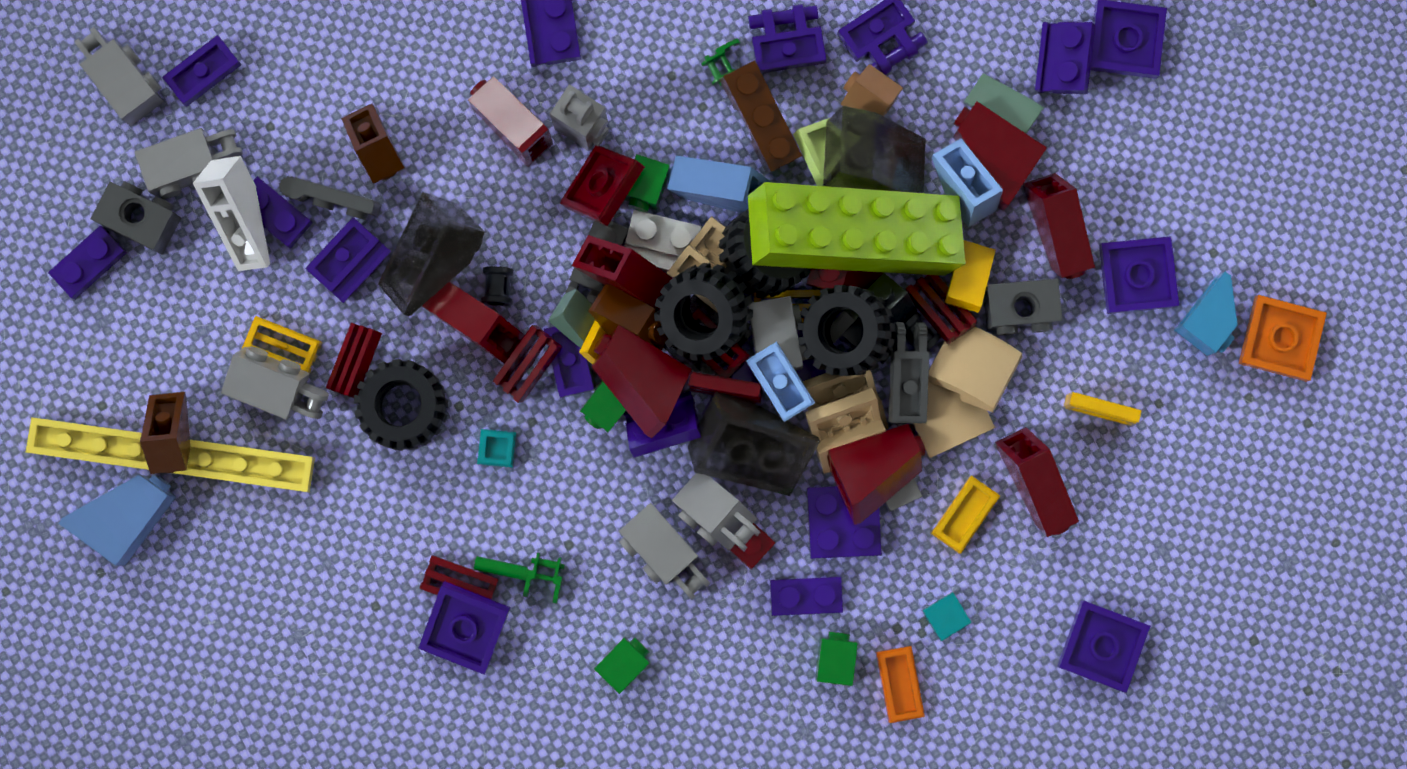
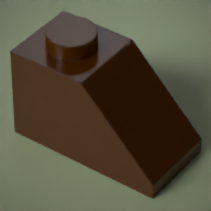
(372, 143)
(617, 308)
(166, 433)

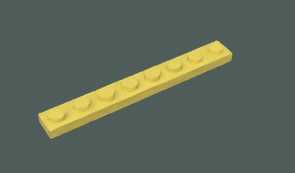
(204, 460)

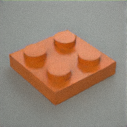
(1282, 338)

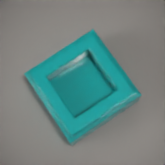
(497, 448)
(946, 616)

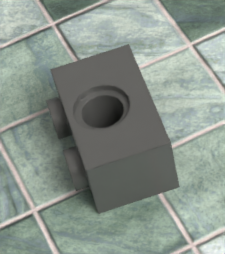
(116, 209)
(1041, 296)

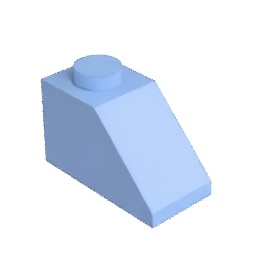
(966, 177)

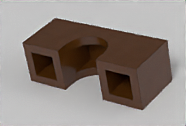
(761, 115)

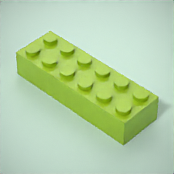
(855, 229)

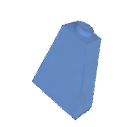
(713, 182)
(121, 518)

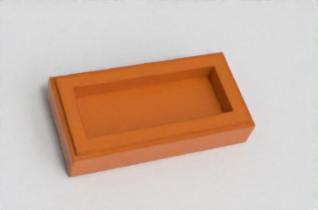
(900, 684)

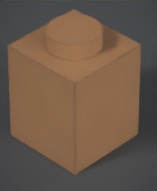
(871, 91)

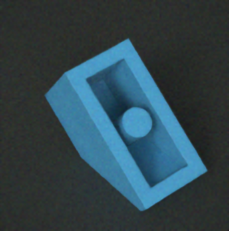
(1211, 318)

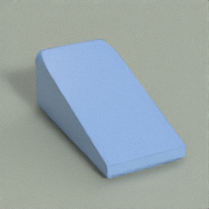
(780, 381)

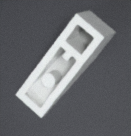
(234, 210)

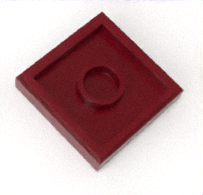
(602, 185)

